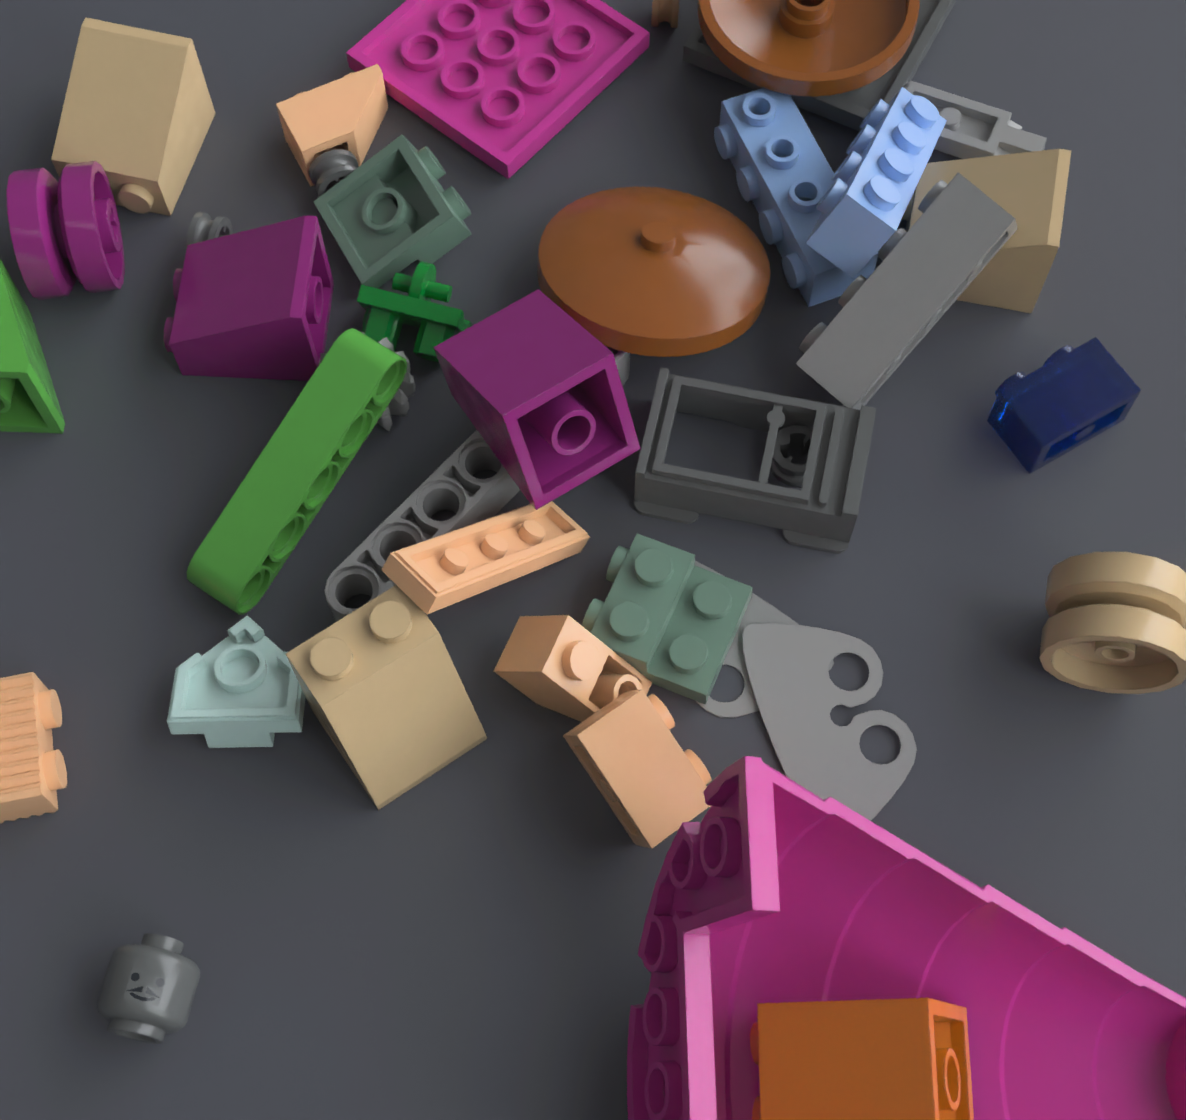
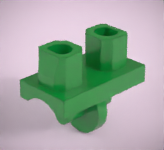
(389, 311)

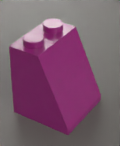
(253, 303)
(540, 396)

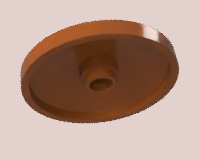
(809, 43)
(654, 270)

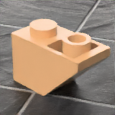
(335, 117)
(565, 666)

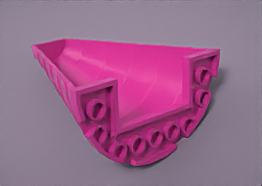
(823, 905)

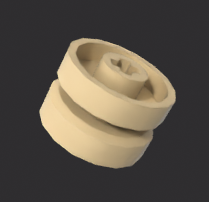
(1116, 623)

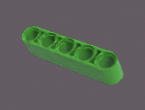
(297, 471)

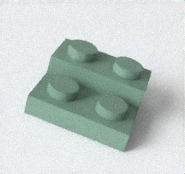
(394, 212)
(668, 616)

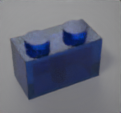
(1062, 403)

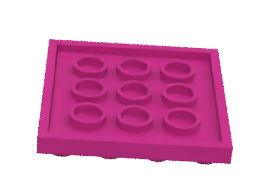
(500, 70)

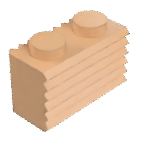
(28, 764)

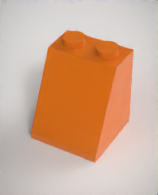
(862, 1060)

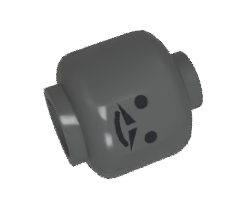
(148, 989)

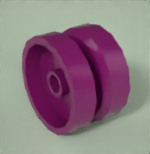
(65, 230)

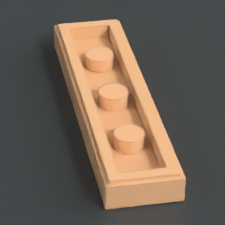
(484, 555)

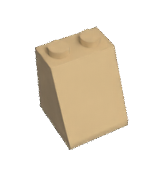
(136, 110)
(1034, 193)
(387, 695)

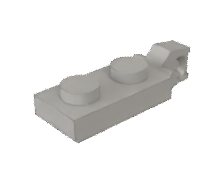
(974, 127)

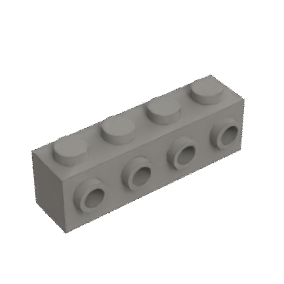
(907, 292)

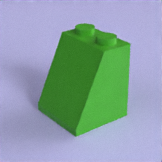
(26, 386)

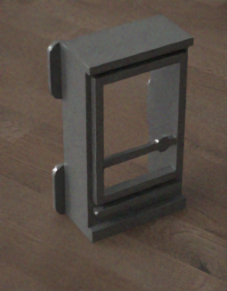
(813, 518)

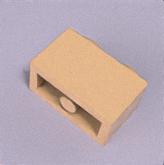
(641, 766)

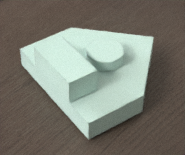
(237, 692)

